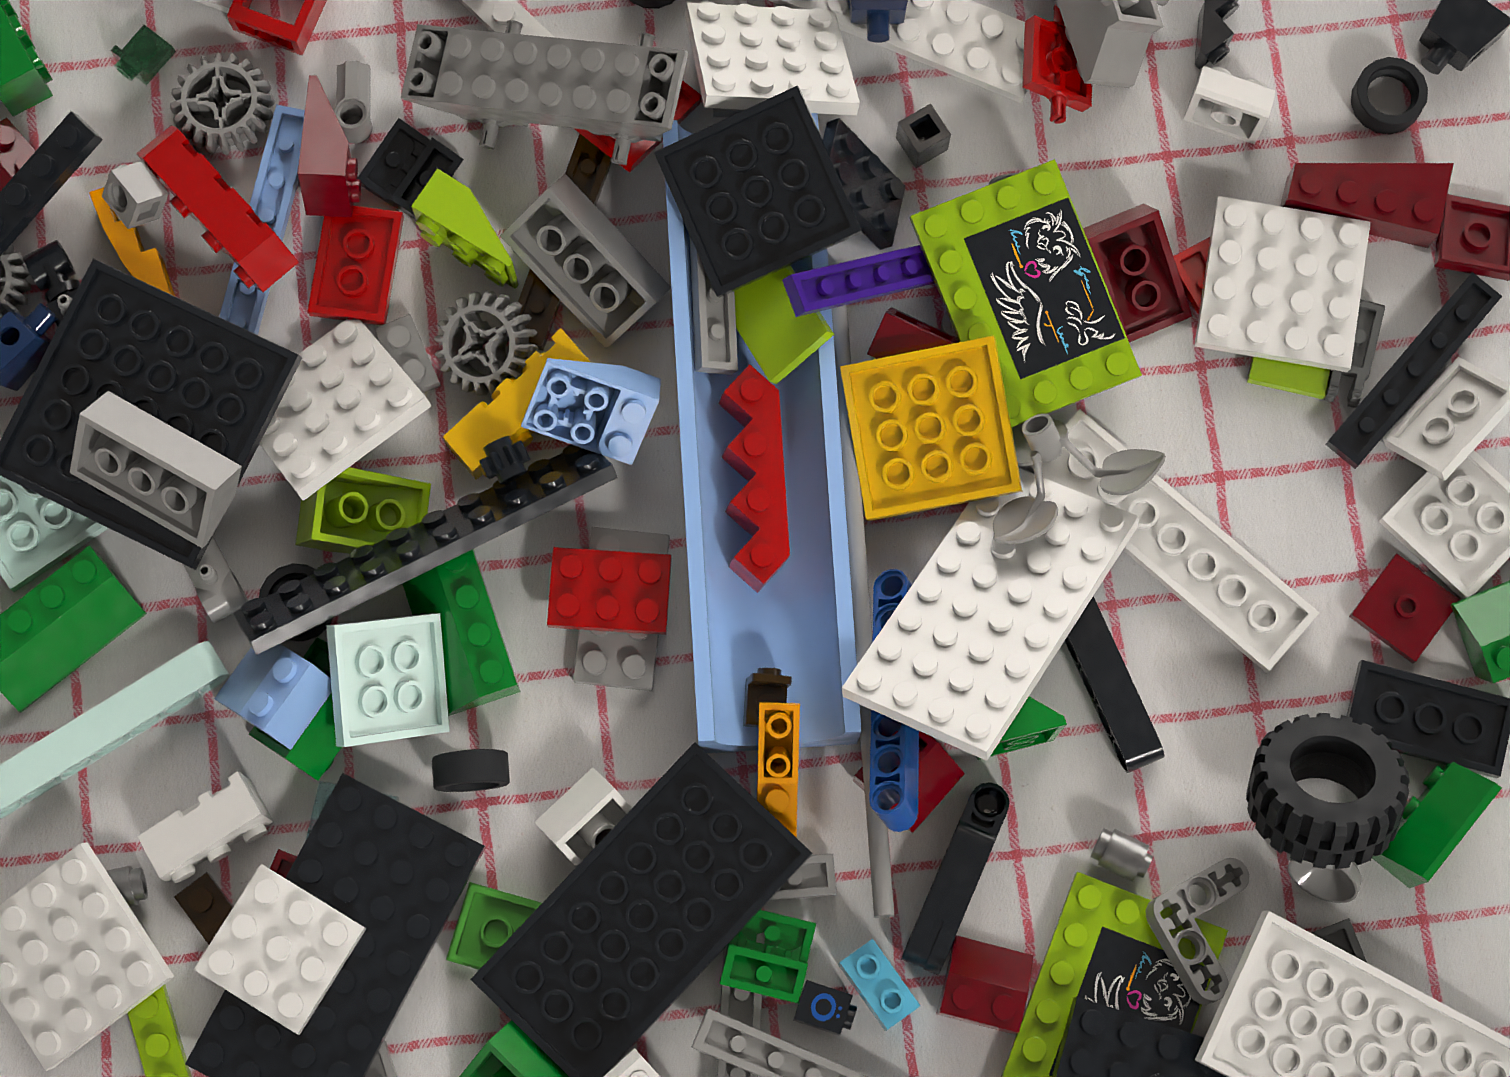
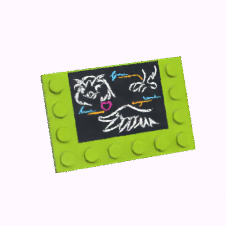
(1024, 272)
(1108, 957)

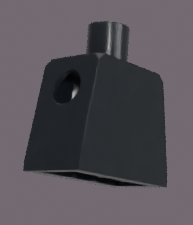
(1461, 33)

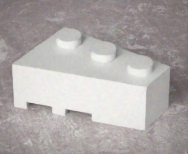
(206, 829)

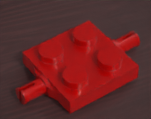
(1052, 67)

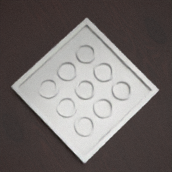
(759, 52)
(1282, 284)
(339, 407)
(73, 957)

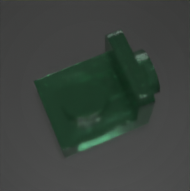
(142, 55)

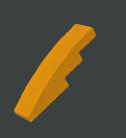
(141, 264)

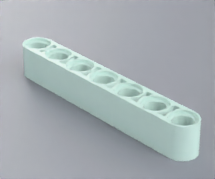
(109, 725)

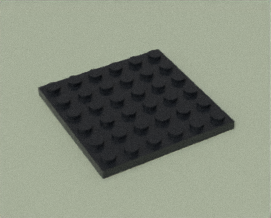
(164, 360)

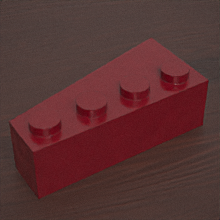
(1397, 198)

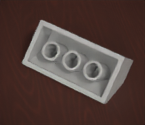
(585, 261)
(153, 468)

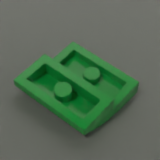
(772, 967)

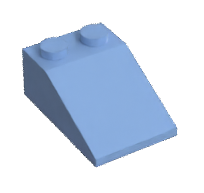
(276, 692)

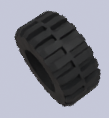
(1317, 828)

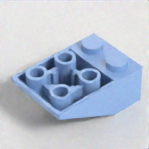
(594, 406)

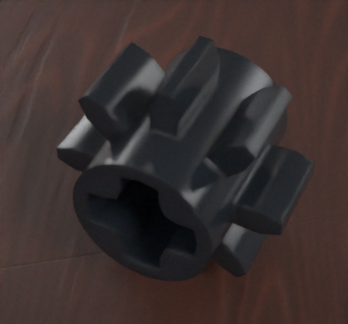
(504, 460)

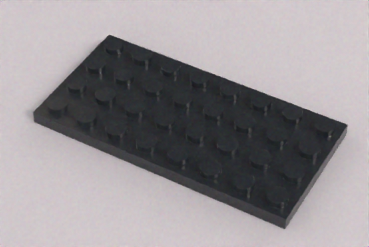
(394, 878)
(641, 916)

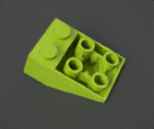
(453, 217)

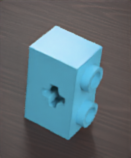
(878, 985)

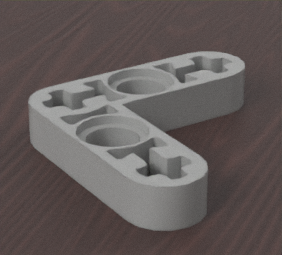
(1183, 914)

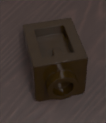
(763, 686)

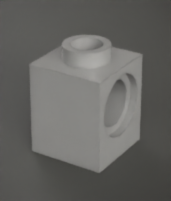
(135, 194)

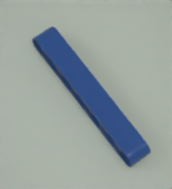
(901, 748)

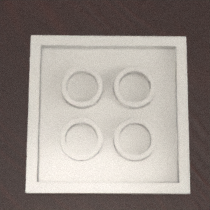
(1456, 524)
(280, 949)

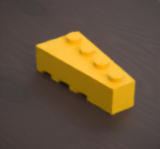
(507, 410)

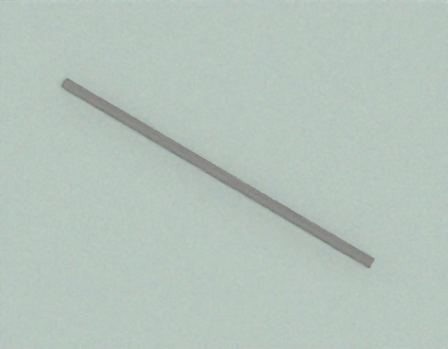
(877, 831)

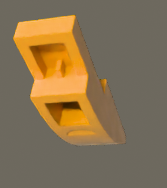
(779, 761)

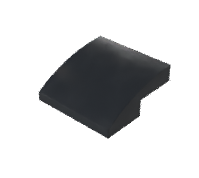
(405, 166)

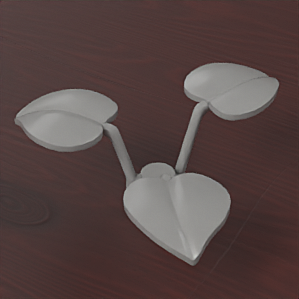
(1042, 440)

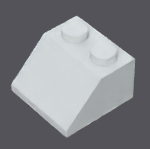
(1230, 104)
(583, 816)

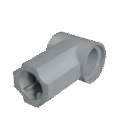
(354, 99)

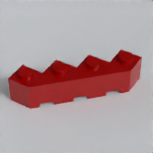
(219, 210)
(760, 460)

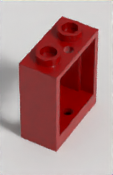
(274, 31)

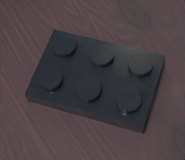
(868, 183)

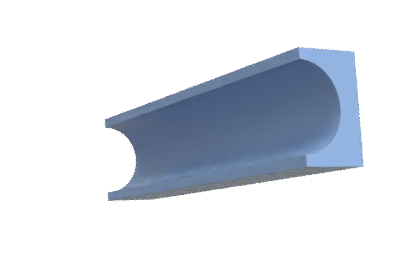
(806, 609)

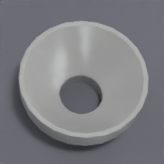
(1327, 883)

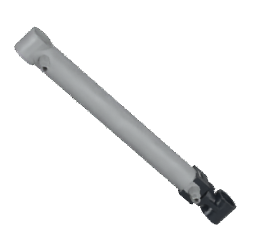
(213, 578)

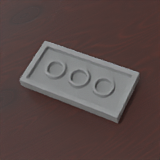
(619, 657)

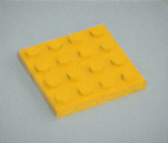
(931, 428)

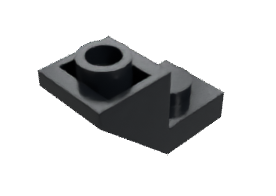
(1212, 31)

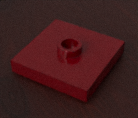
(1474, 238)
(1404, 608)

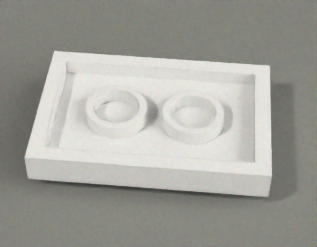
(1450, 418)

